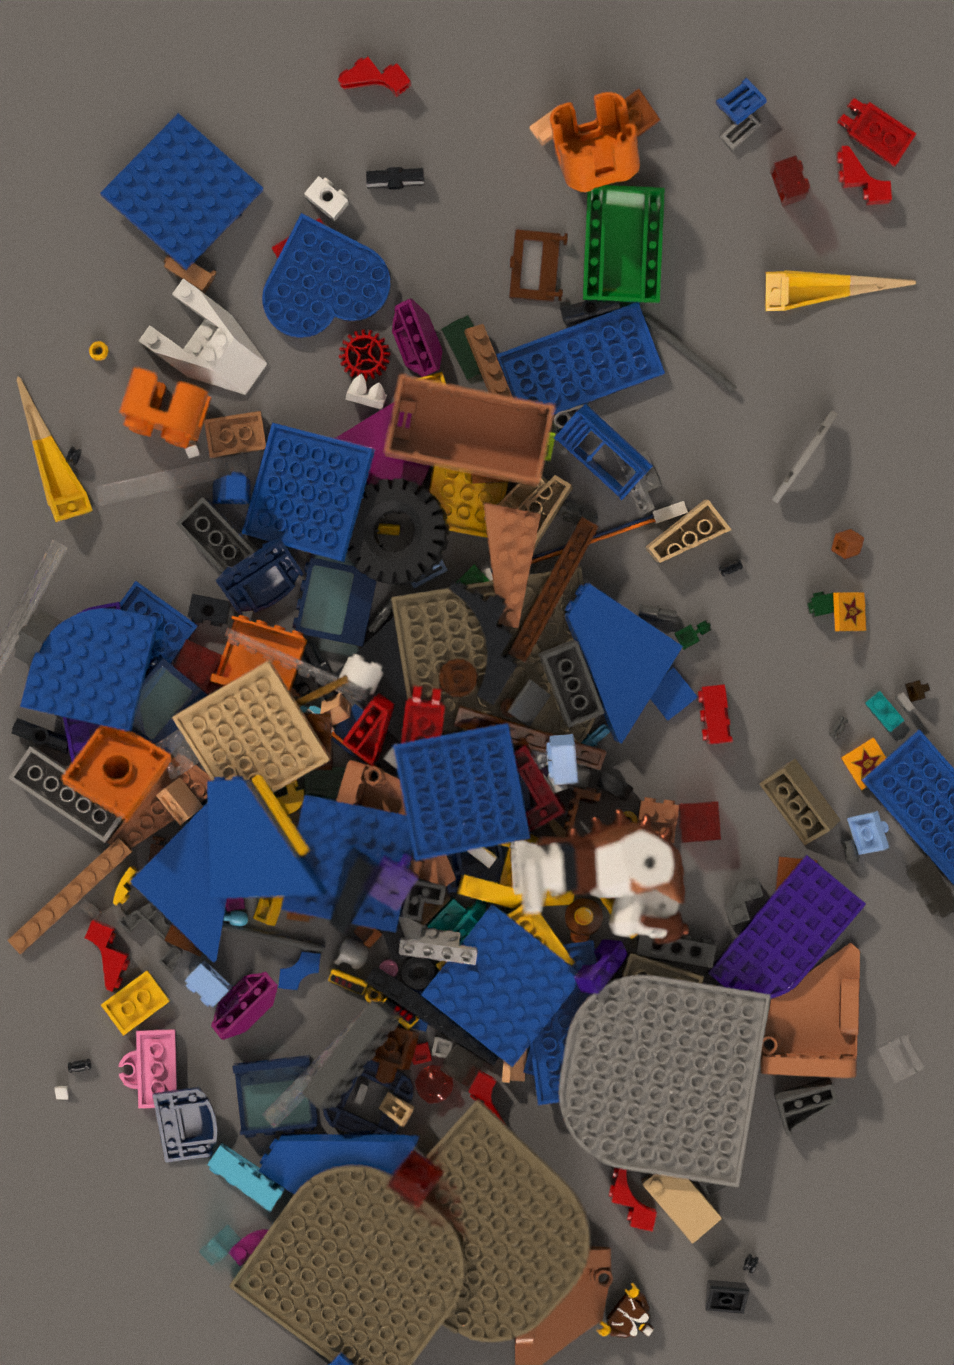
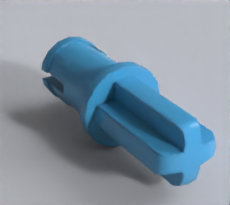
(596, 735)

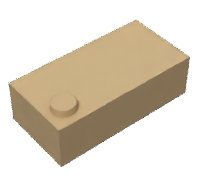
(683, 1204)

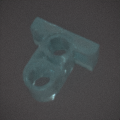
(219, 1245)

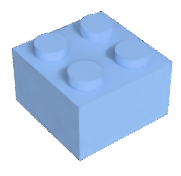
(563, 764)
(207, 984)

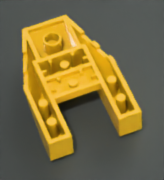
(503, 892)

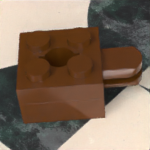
(395, 1053)

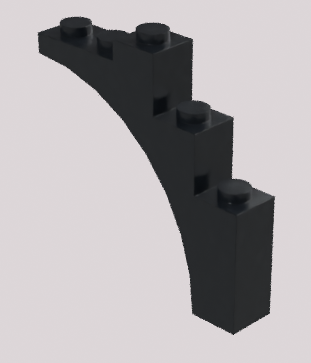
(488, 613)

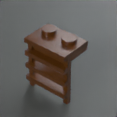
(588, 795)

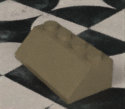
(800, 802)

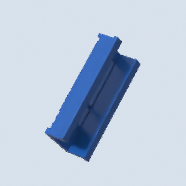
(579, 427)

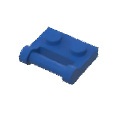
(744, 105)

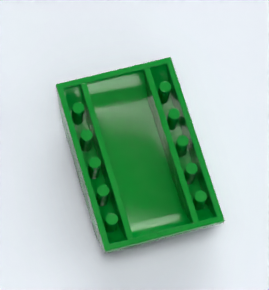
(623, 244)

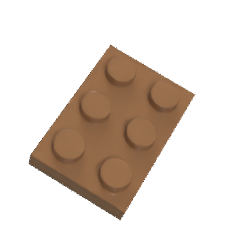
(235, 434)

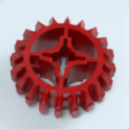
(369, 348)

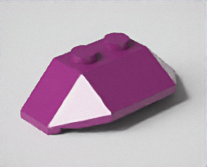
(416, 338)
(244, 1005)

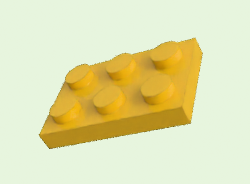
(135, 1002)

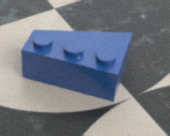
(232, 489)

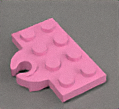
(152, 1065)

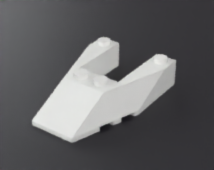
(218, 349)

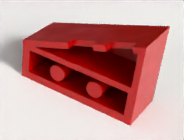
(370, 730)

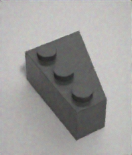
(804, 1102)

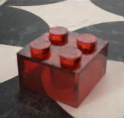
(790, 180)
(198, 663)
(699, 821)
(415, 1178)

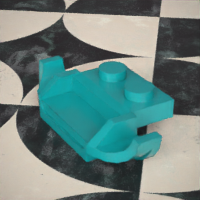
(457, 918)

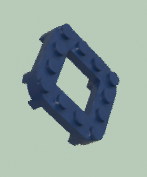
(357, 1125)

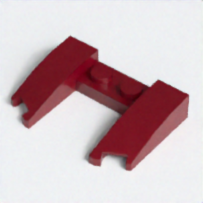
(548, 803)

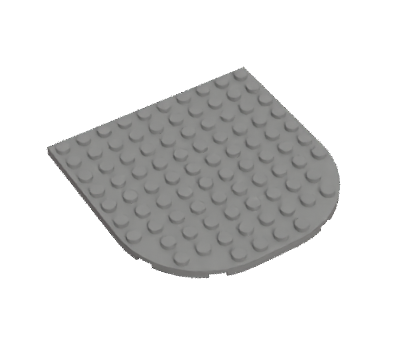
(664, 1076)

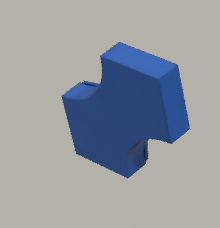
(292, 976)

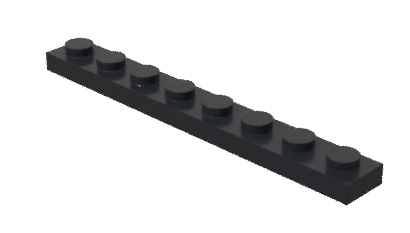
(427, 1012)

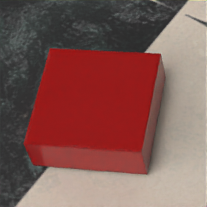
(421, 1054)

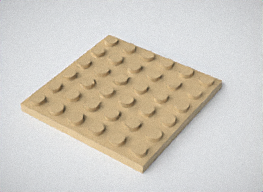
(252, 731)

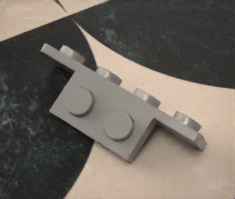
(647, 483)
(438, 946)

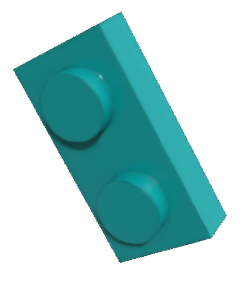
(884, 711)

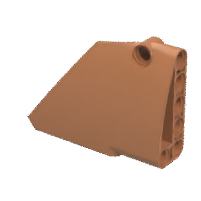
(386, 795)
(817, 1022)
(572, 1316)

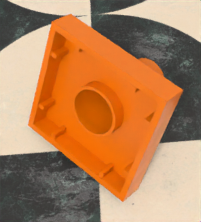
(114, 756)

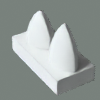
(360, 394)

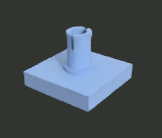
(868, 832)

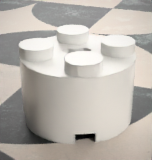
(362, 673)

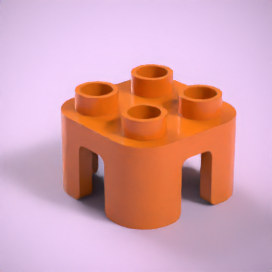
(596, 150)
(179, 423)

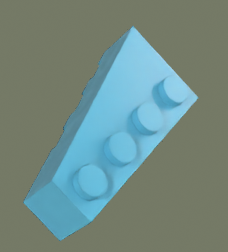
(245, 1176)

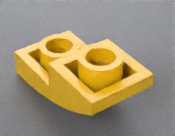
(121, 894)

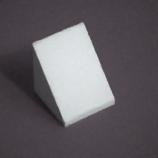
(192, 449)
(62, 1092)

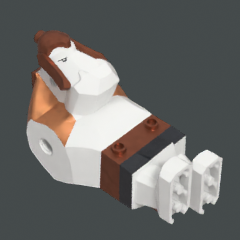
(610, 862)

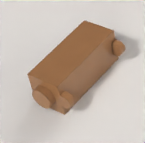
(194, 274)

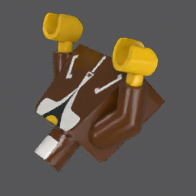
(628, 1316)

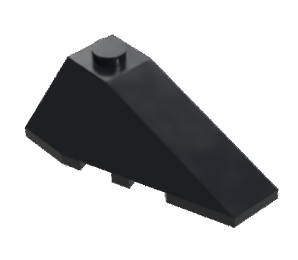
(355, 884)

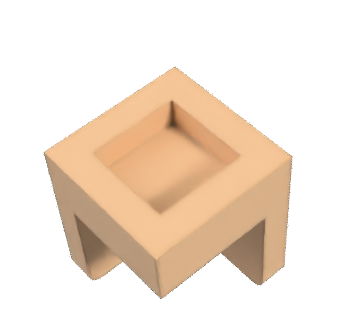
(338, 707)

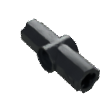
(395, 178)
(577, 311)
(313, 657)
(30, 731)

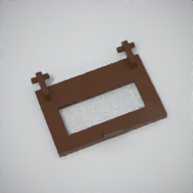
(535, 265)

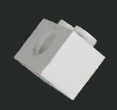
(331, 208)

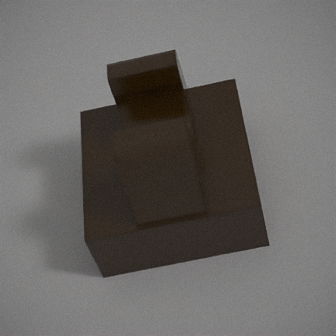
(916, 690)

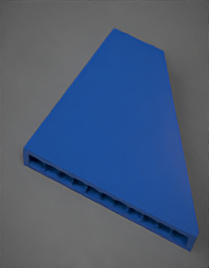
(621, 655)
(250, 848)
(180, 885)
(302, 1156)

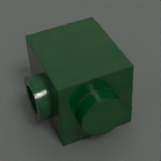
(821, 604)

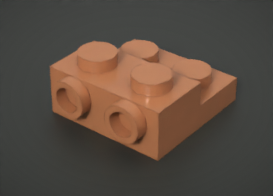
(661, 815)

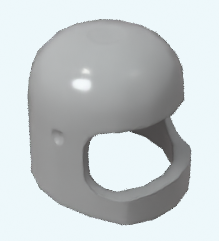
(352, 952)

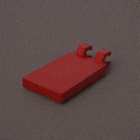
(877, 131)
(422, 717)

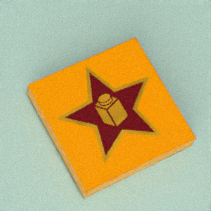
(849, 611)
(863, 760)

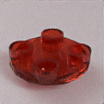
(433, 1084)

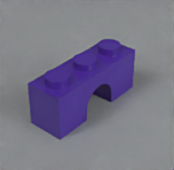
(596, 976)

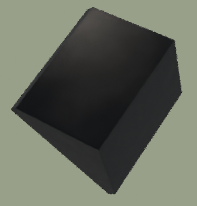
(726, 1296)

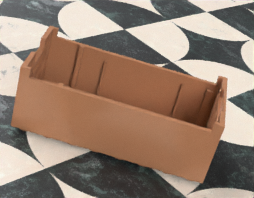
(469, 431)

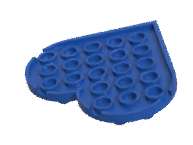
(322, 279)

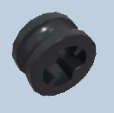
(73, 455)
(750, 1263)

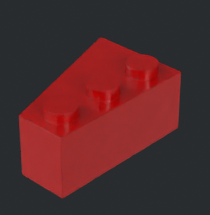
(714, 714)

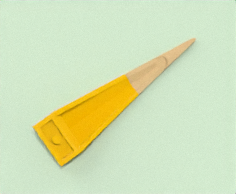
(797, 288)
(60, 484)

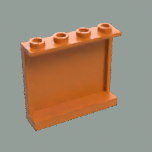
(238, 661)

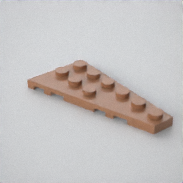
(511, 550)
(152, 814)

